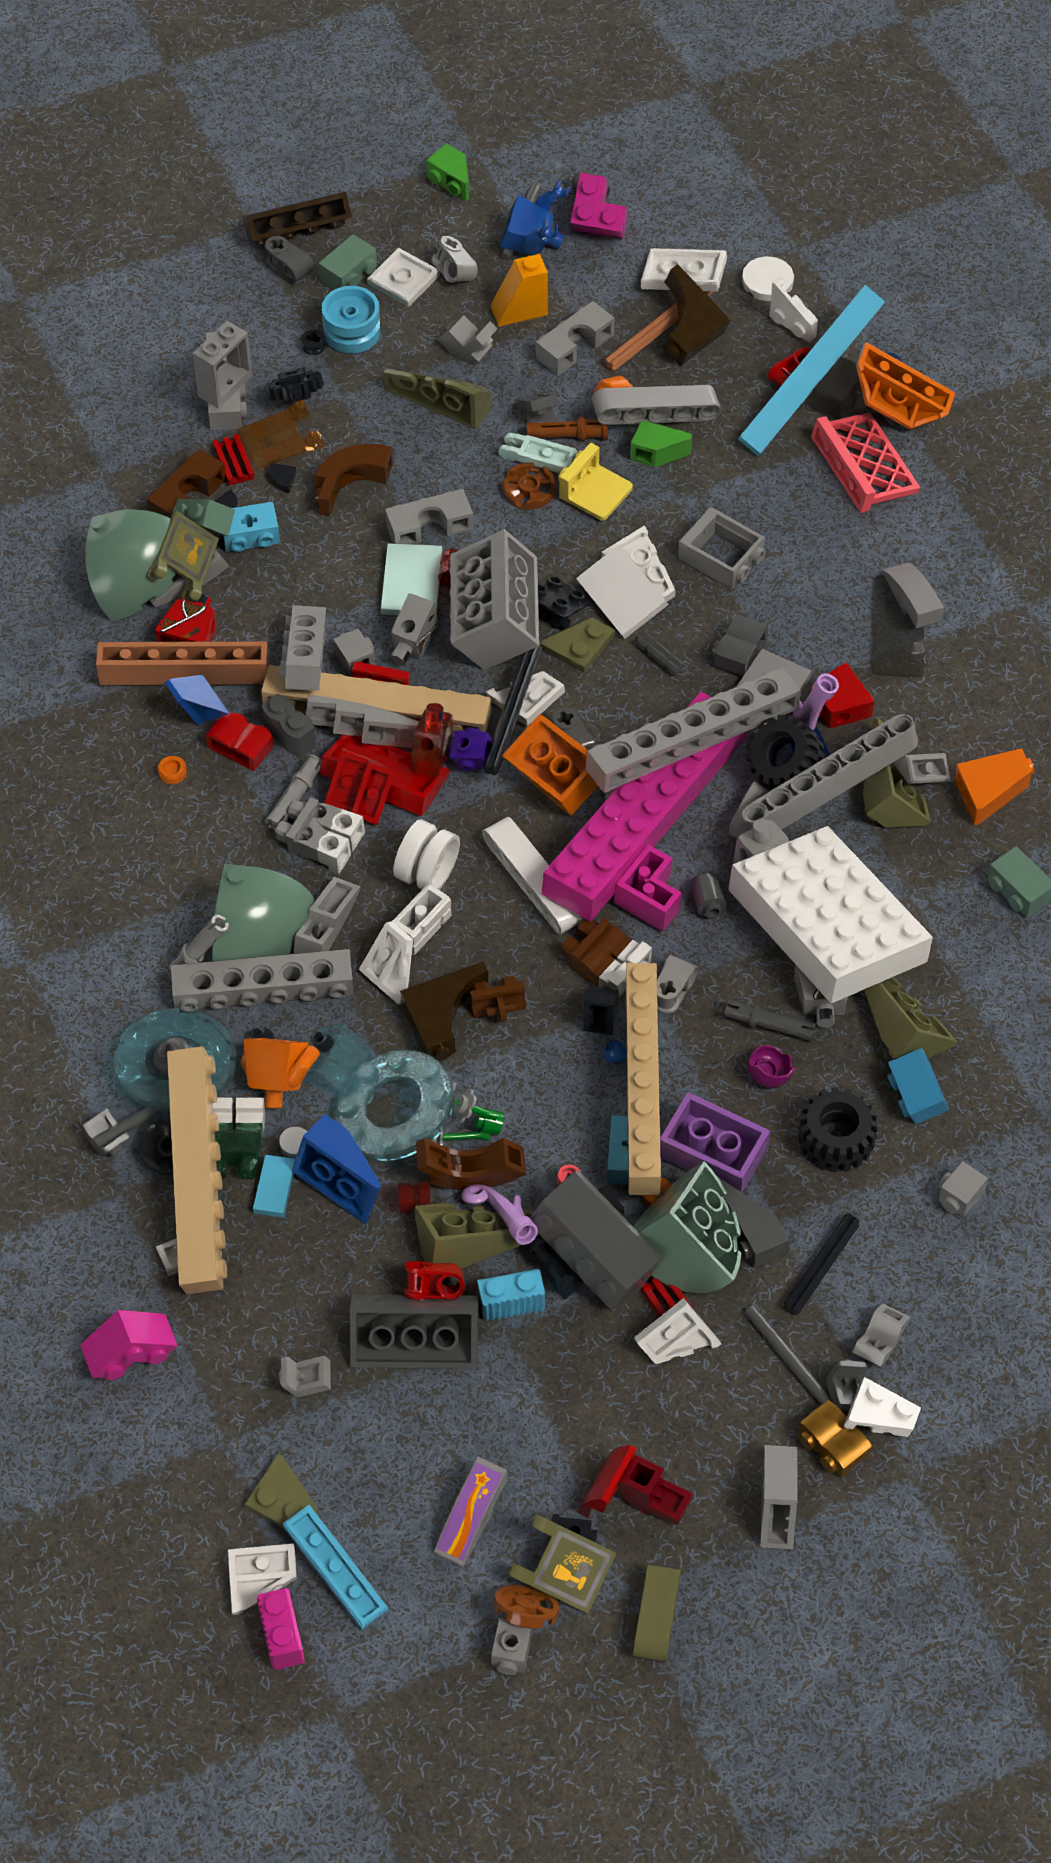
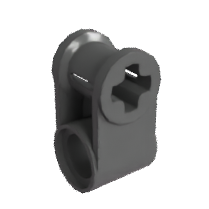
(287, 259)
(569, 722)

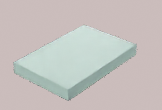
(411, 571)

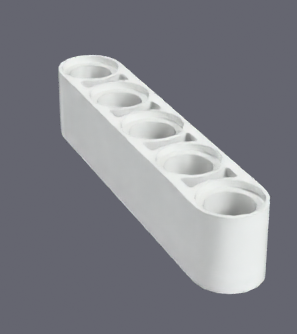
(527, 869)

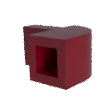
(649, 1493)

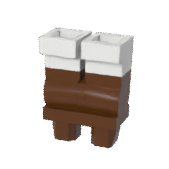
(604, 954)

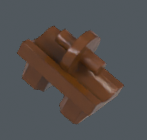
(498, 999)

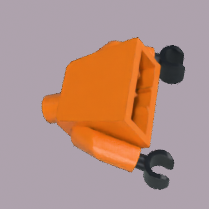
(278, 1063)

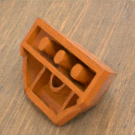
(900, 390)

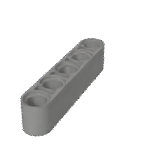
(656, 404)

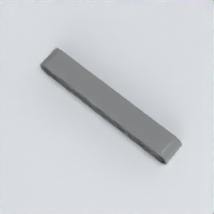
(835, 773)

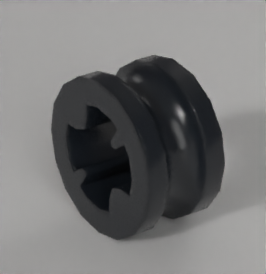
(313, 335)

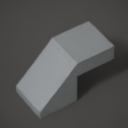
(881, 1335)

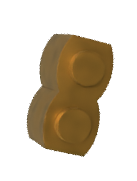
(838, 1447)

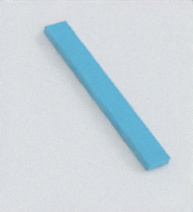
(811, 370)

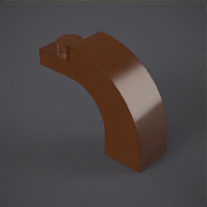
(349, 465)
(458, 1169)

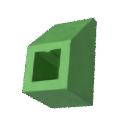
(449, 170)
(659, 444)

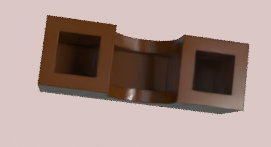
(198, 473)

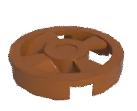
(528, 486)
(523, 1606)

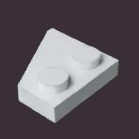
(539, 696)
(676, 1334)
(881, 1410)

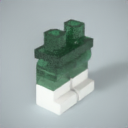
(245, 1144)

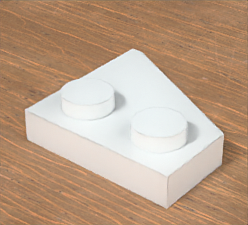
(791, 312)
(389, 961)
(258, 1572)

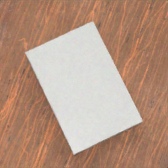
(701, 265)
(622, 591)

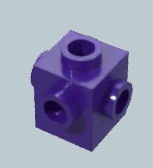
(469, 749)

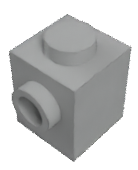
(351, 648)
(961, 1189)
(511, 1648)

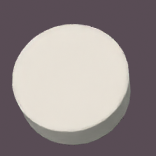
(291, 1140)

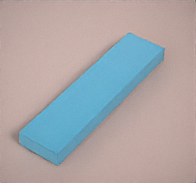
(335, 1567)

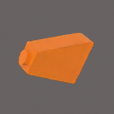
(992, 782)

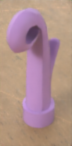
(823, 690)
(519, 1225)

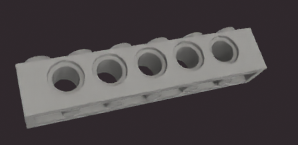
(251, 971)

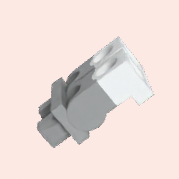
(321, 833)

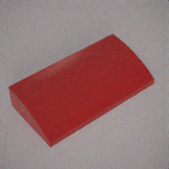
(408, 789)

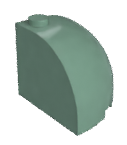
(118, 558)
(262, 912)
(693, 1233)

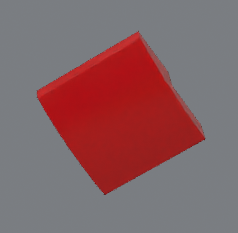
(360, 786)
(607, 1480)

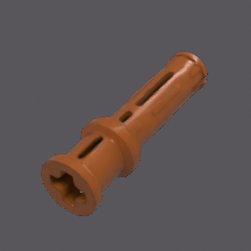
(582, 429)

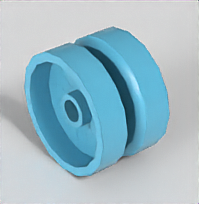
(351, 319)

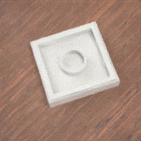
(403, 277)

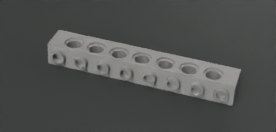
(692, 729)

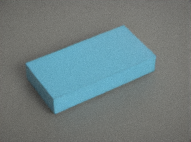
(274, 1186)

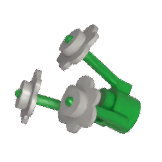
(485, 1119)

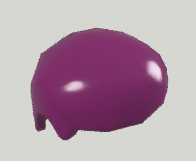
(770, 1066)

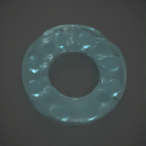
(154, 1029)
(400, 1140)

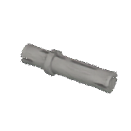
(299, 784)
(195, 950)

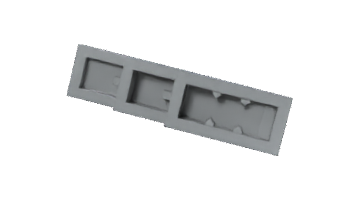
(358, 719)

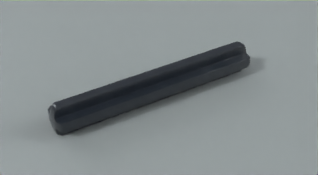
(821, 1264)

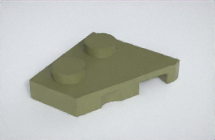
(579, 644)
(279, 1494)

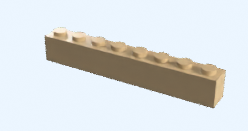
(406, 700)
(642, 1079)
(196, 1171)

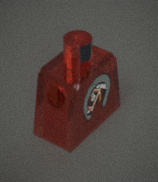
(434, 729)

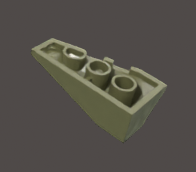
(449, 397)
(892, 799)
(903, 1024)

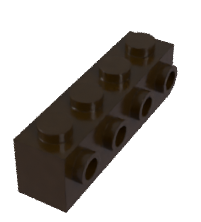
(297, 216)

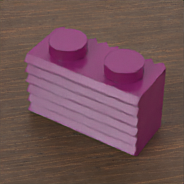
(280, 1629)

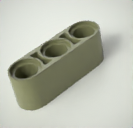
(656, 1613)

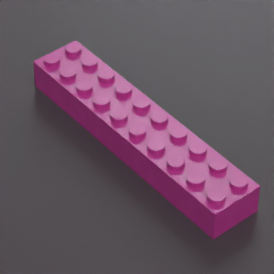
(628, 821)

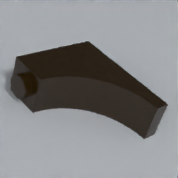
(698, 318)
(434, 1004)

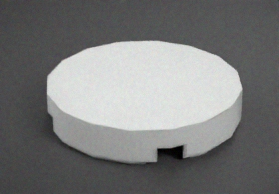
(760, 274)

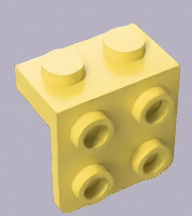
(591, 485)

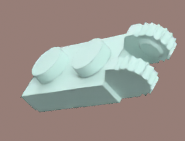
(537, 451)

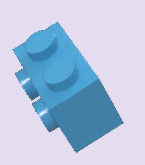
(918, 1086)

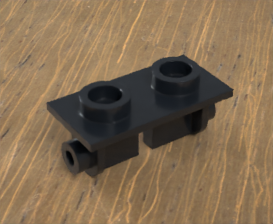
(555, 1267)

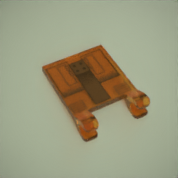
(278, 438)

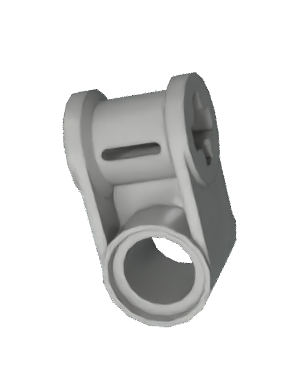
(454, 261)
(673, 983)

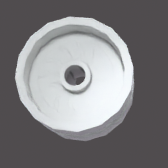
(426, 855)

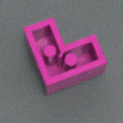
(592, 213)
(645, 890)
(125, 1340)

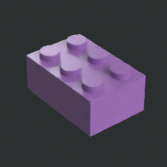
(716, 1136)

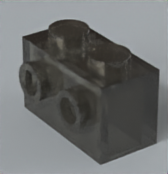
(838, 389)

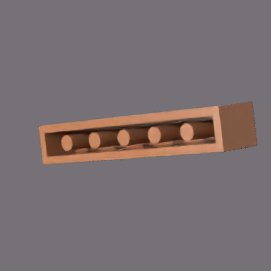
(158, 661)

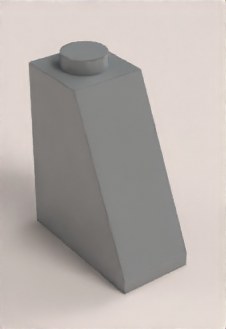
(779, 1497)

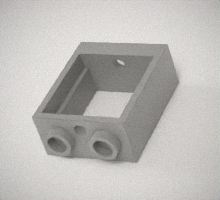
(211, 383)
(732, 531)

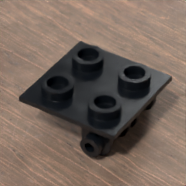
(559, 601)

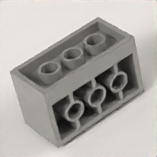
(494, 600)

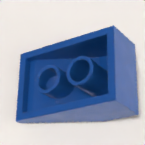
(337, 1168)

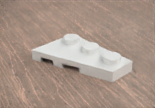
(645, 557)

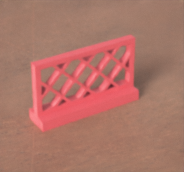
(846, 465)

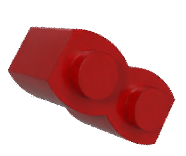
(240, 740)

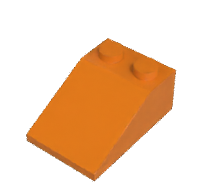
(552, 764)

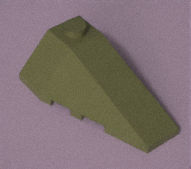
(461, 1235)

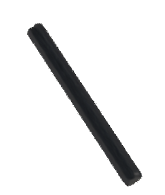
(511, 710)

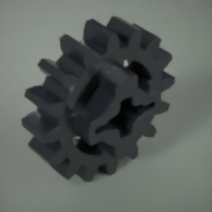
(294, 385)

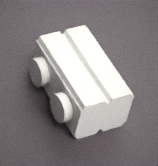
(424, 916)

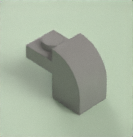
(466, 341)

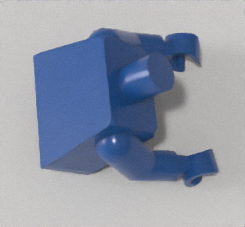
(530, 223)

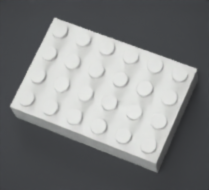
(830, 914)

